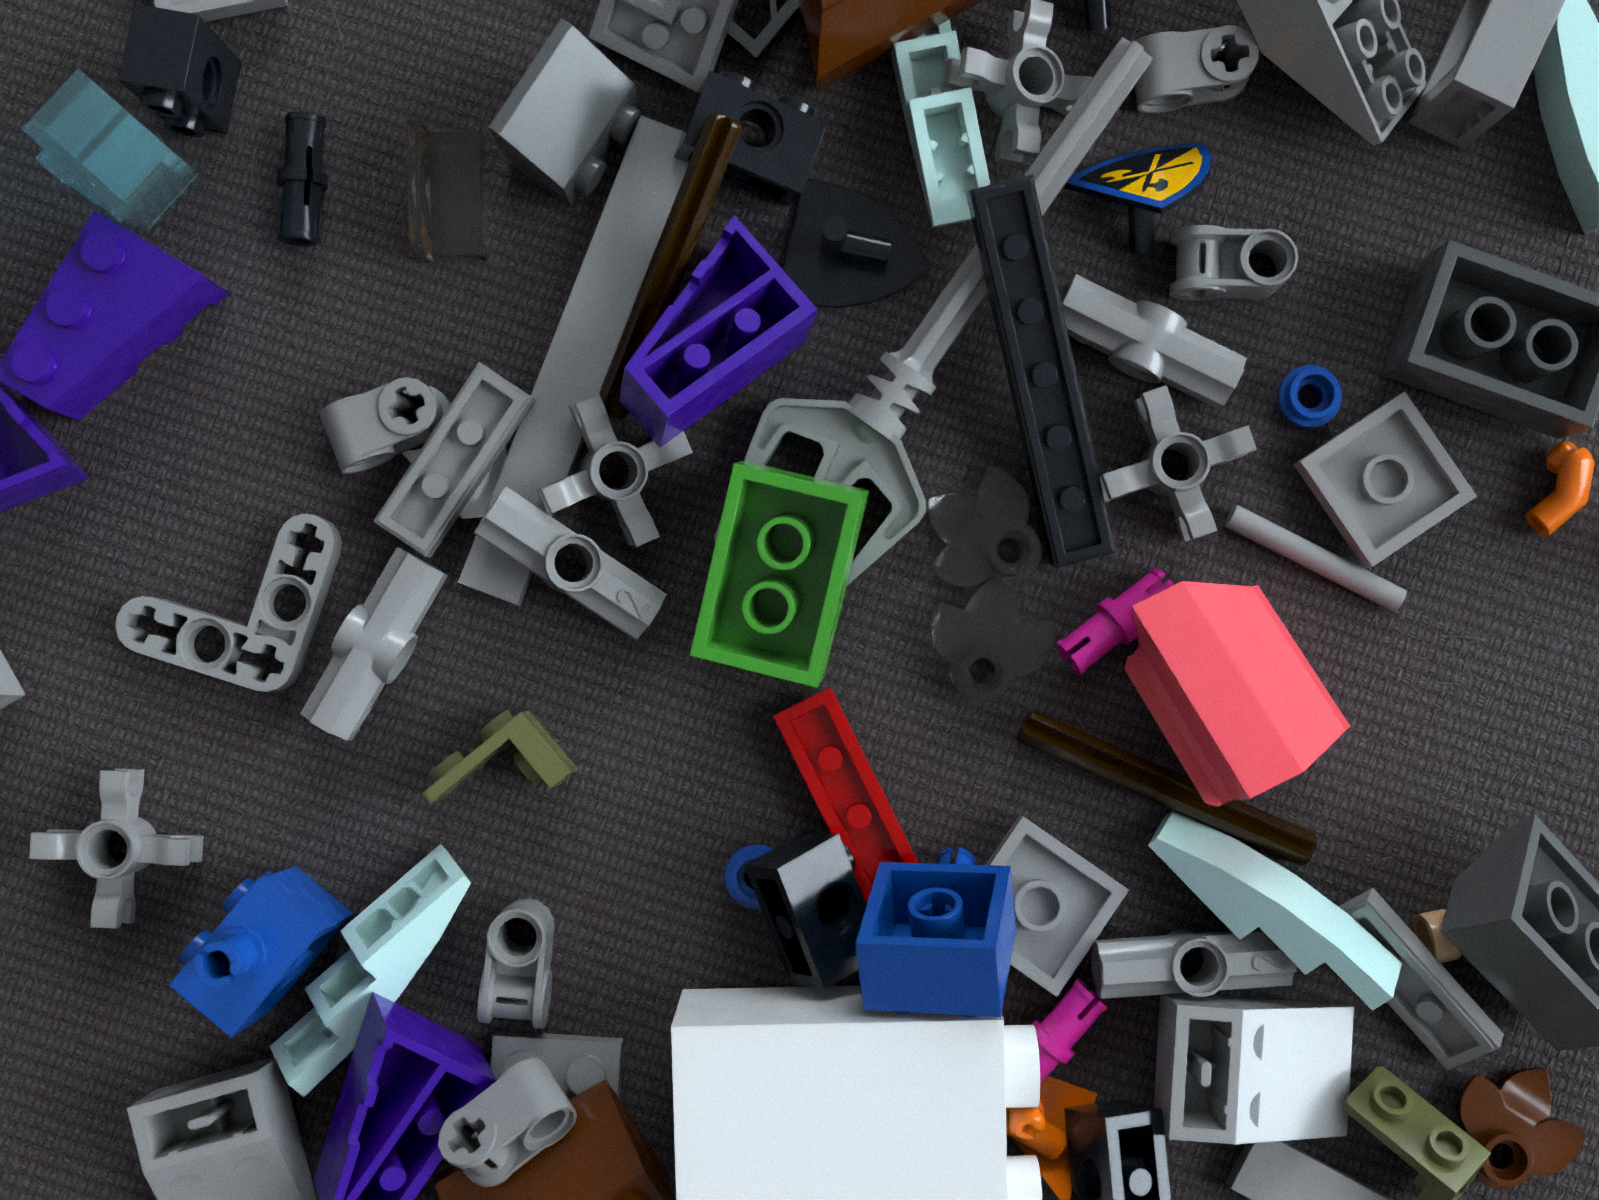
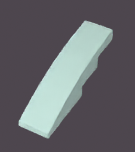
(1569, 105)
(940, 125)
(1257, 892)
(385, 953)

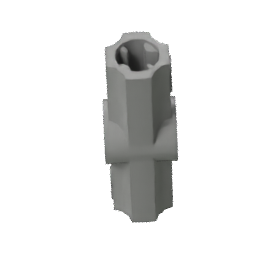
(1150, 342)
(533, 542)
(373, 644)
(1153, 964)

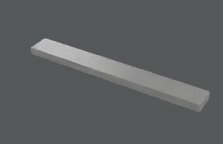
(585, 339)

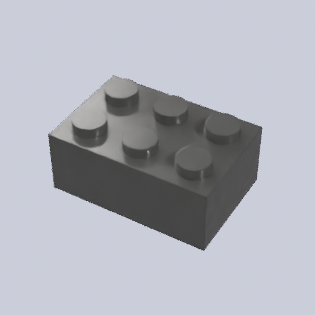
(1500, 340)

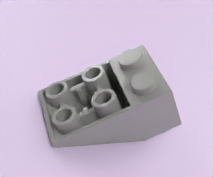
(1343, 55)
(1252, 1068)
(223, 1138)

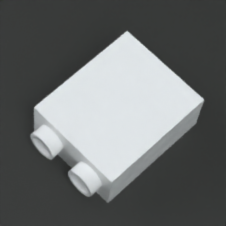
(845, 1102)

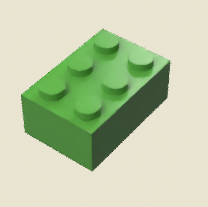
(779, 573)

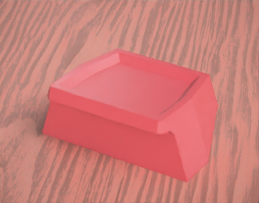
(1230, 689)

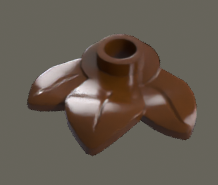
(1521, 1120)

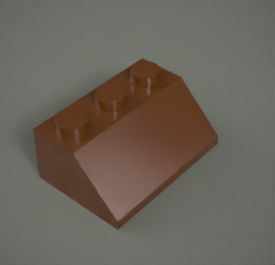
(595, 1160)

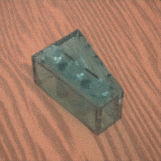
(107, 153)

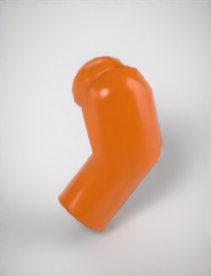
(1571, 491)
(1034, 1131)

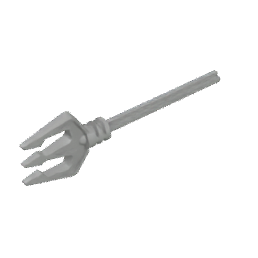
(865, 434)

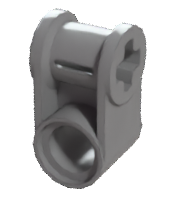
(1186, 71)
(1216, 264)
(375, 426)
(515, 976)
(511, 1123)

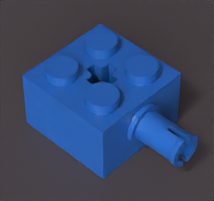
(937, 937)
(259, 948)

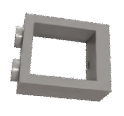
(1483, 67)

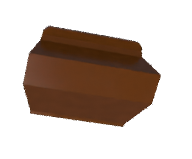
(856, 32)

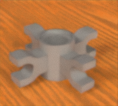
(1002, 86)
(1160, 423)
(627, 502)
(114, 894)

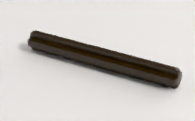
(674, 247)
(1165, 787)

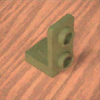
(538, 755)
(1417, 1134)

